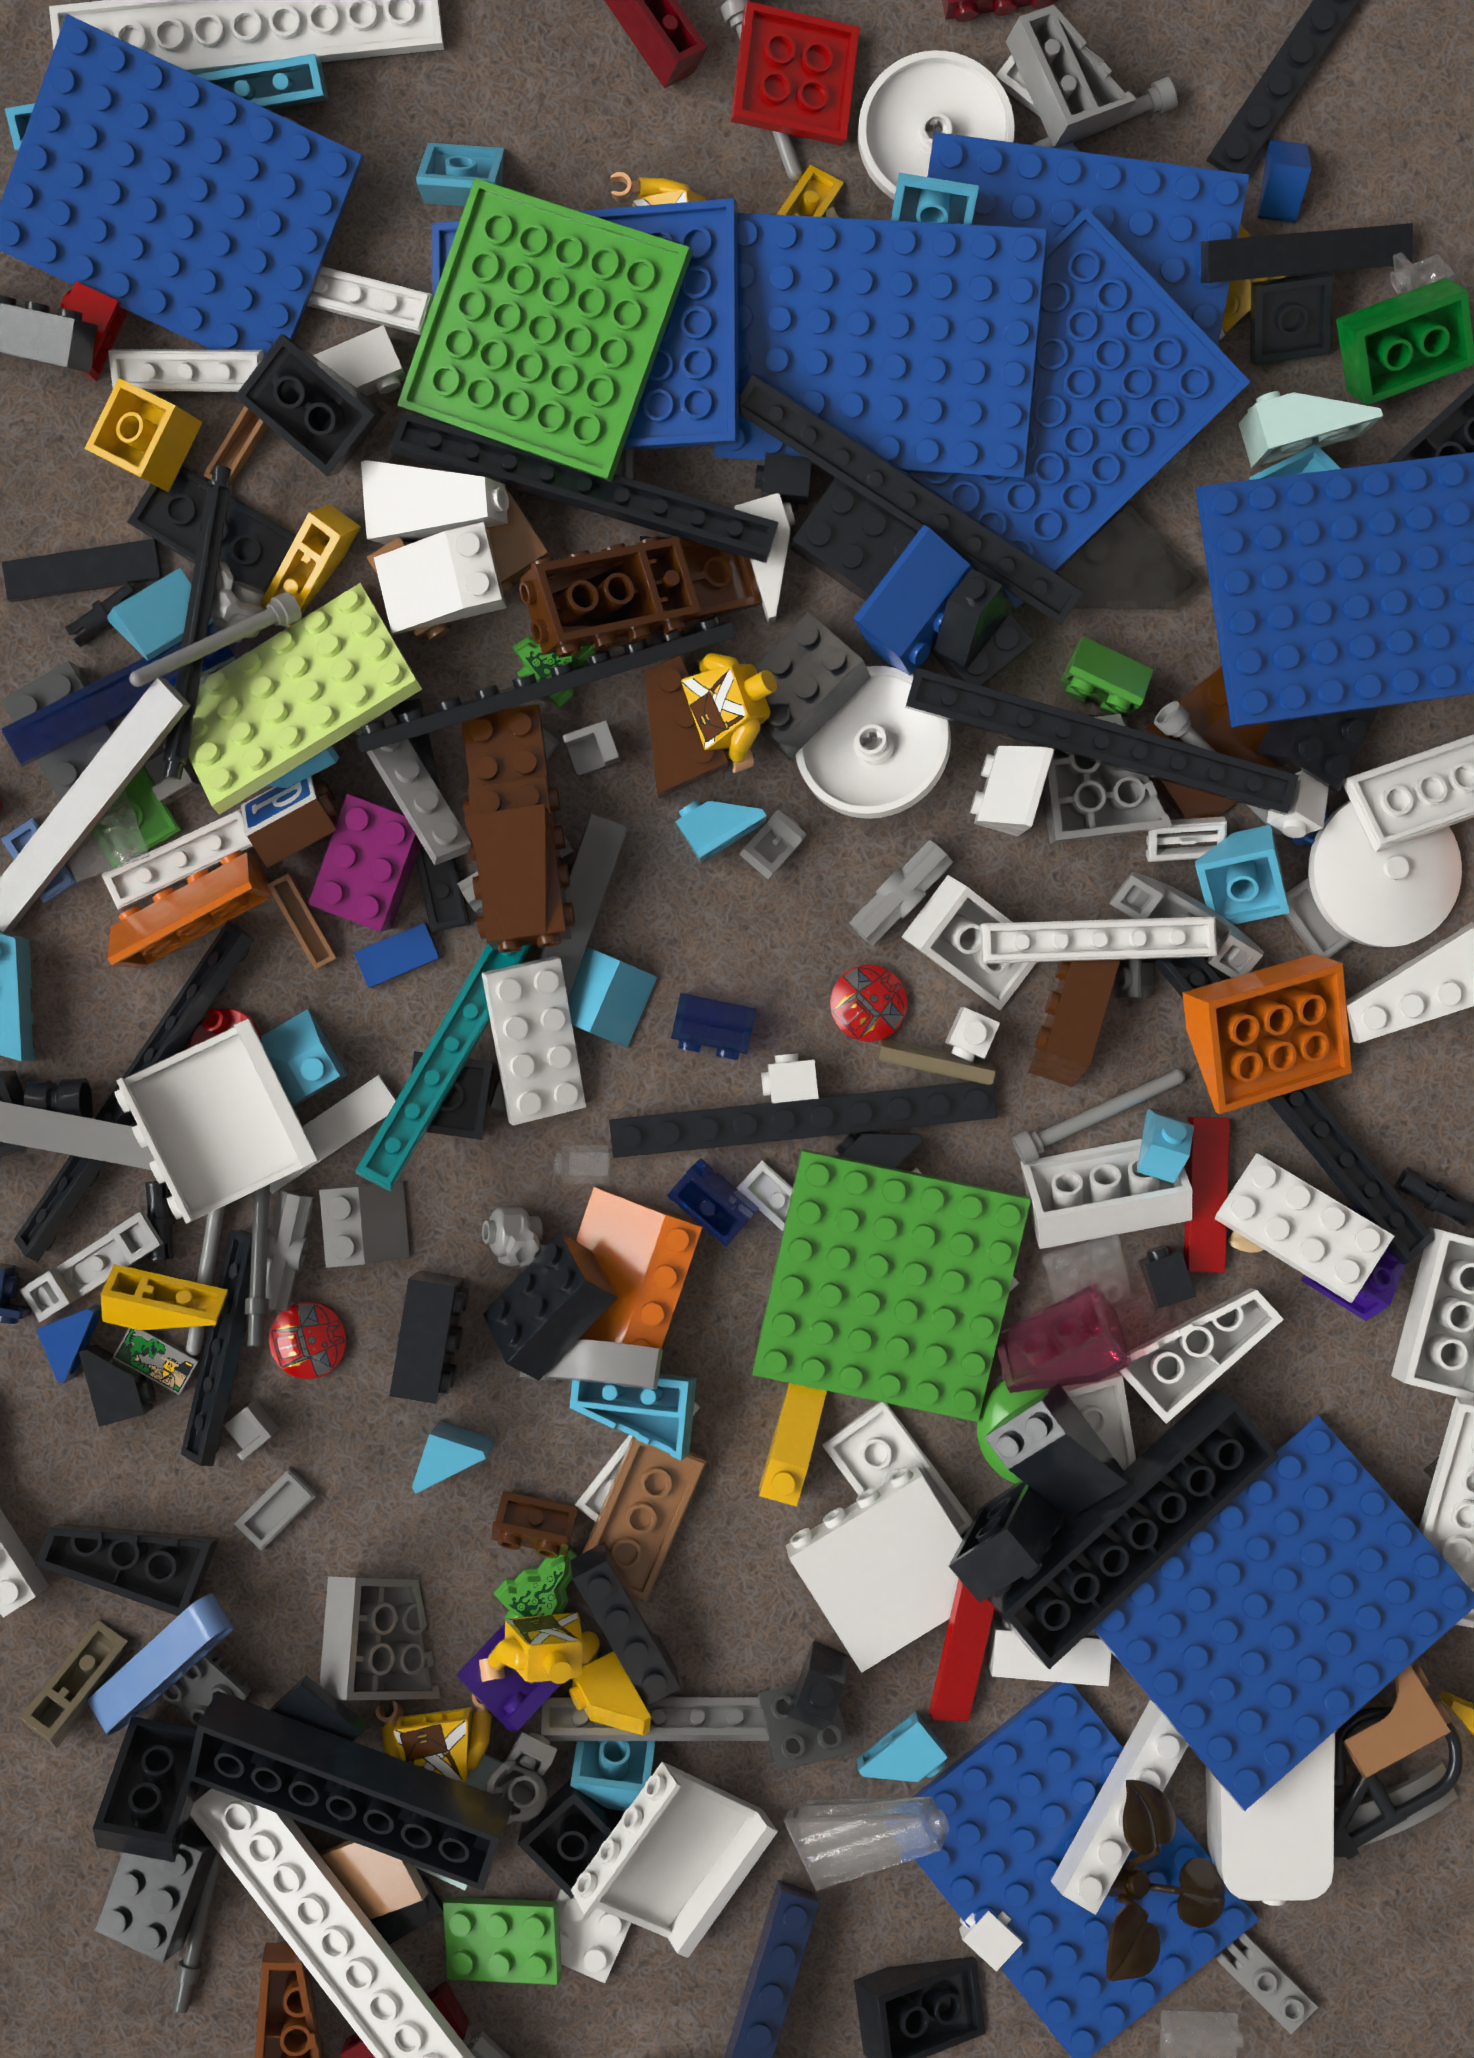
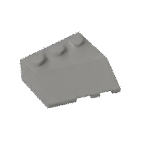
(1097, 799)
(375, 1640)

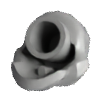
(235, 602)
(513, 1235)
(521, 1787)

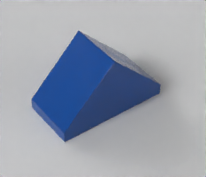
(1284, 180)
(66, 1338)

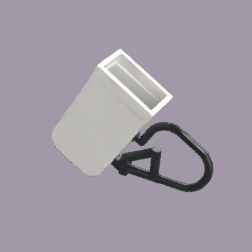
(1291, 1835)

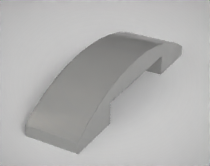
(1149, 898)
(91, 1266)
(608, 1363)
(1400, 1793)

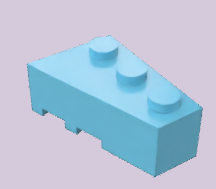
(15, 998)
(651, 1415)

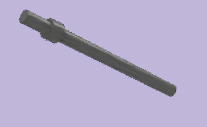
(258, 1305)
(190, 1967)

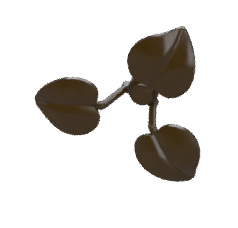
(1133, 1940)

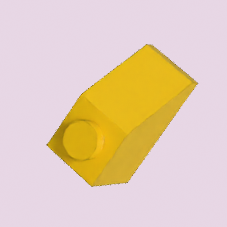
(610, 1696)

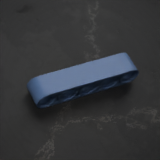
(160, 1664)

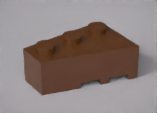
(674, 734)
(1073, 1020)

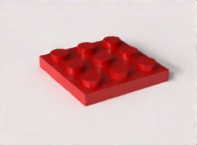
(795, 73)

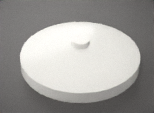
(923, 97)
(876, 752)
(1383, 894)

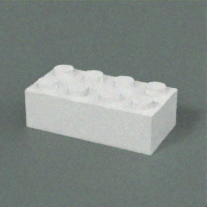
(1439, 1323)

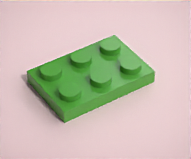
(502, 1940)

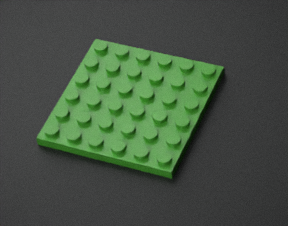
(544, 328)
(890, 1285)

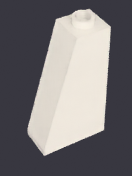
(426, 501)

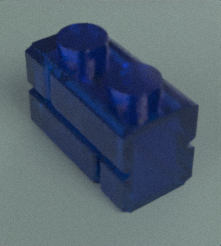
(713, 1025)
(713, 1202)

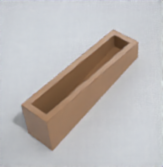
(239, 443)
(302, 919)

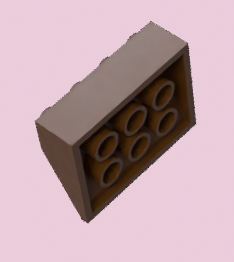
(1211, 720)

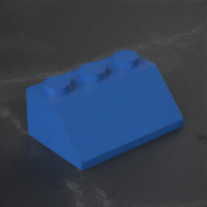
(910, 601)

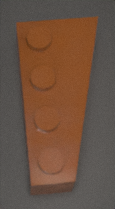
(286, 2007)

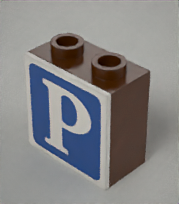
(289, 819)

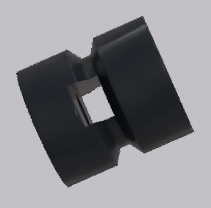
(69, 1097)

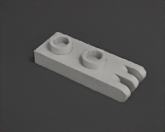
(1268, 1983)

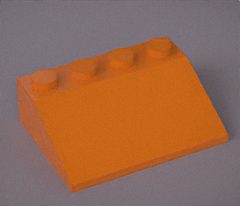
(188, 912)
(1270, 1031)
(645, 1262)

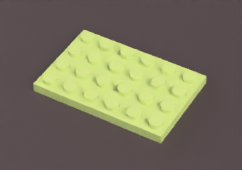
(295, 697)

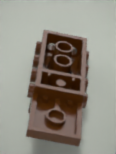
(632, 592)
(515, 832)

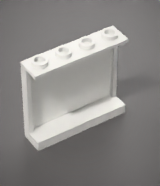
(216, 1122)
(881, 1566)
(675, 1857)

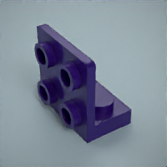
(1377, 1290)
(508, 1698)

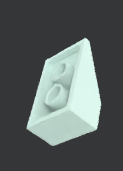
(1295, 421)

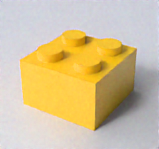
(143, 434)

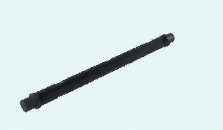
(199, 614)

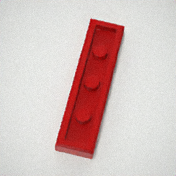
(1209, 1181)
(961, 1657)

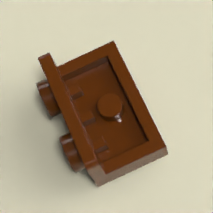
(534, 1524)

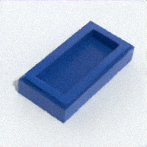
(397, 955)

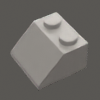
(364, 1224)

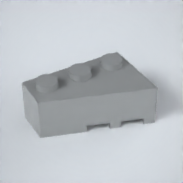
(1064, 78)

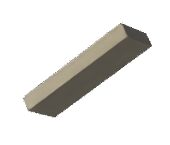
(936, 1061)

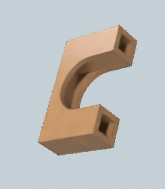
(514, 550)
(1407, 1728)

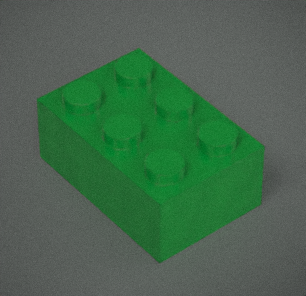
(1406, 341)

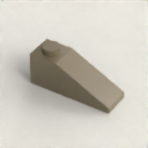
(66, 1693)

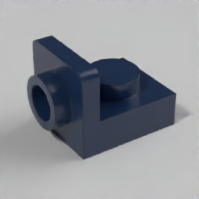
(8, 1290)

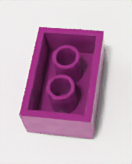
(366, 864)

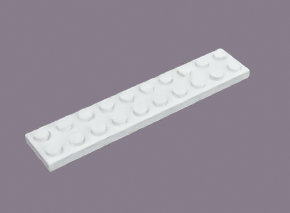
(240, 33)
(327, 1930)

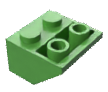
(1105, 678)

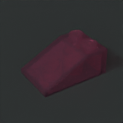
(1064, 1344)

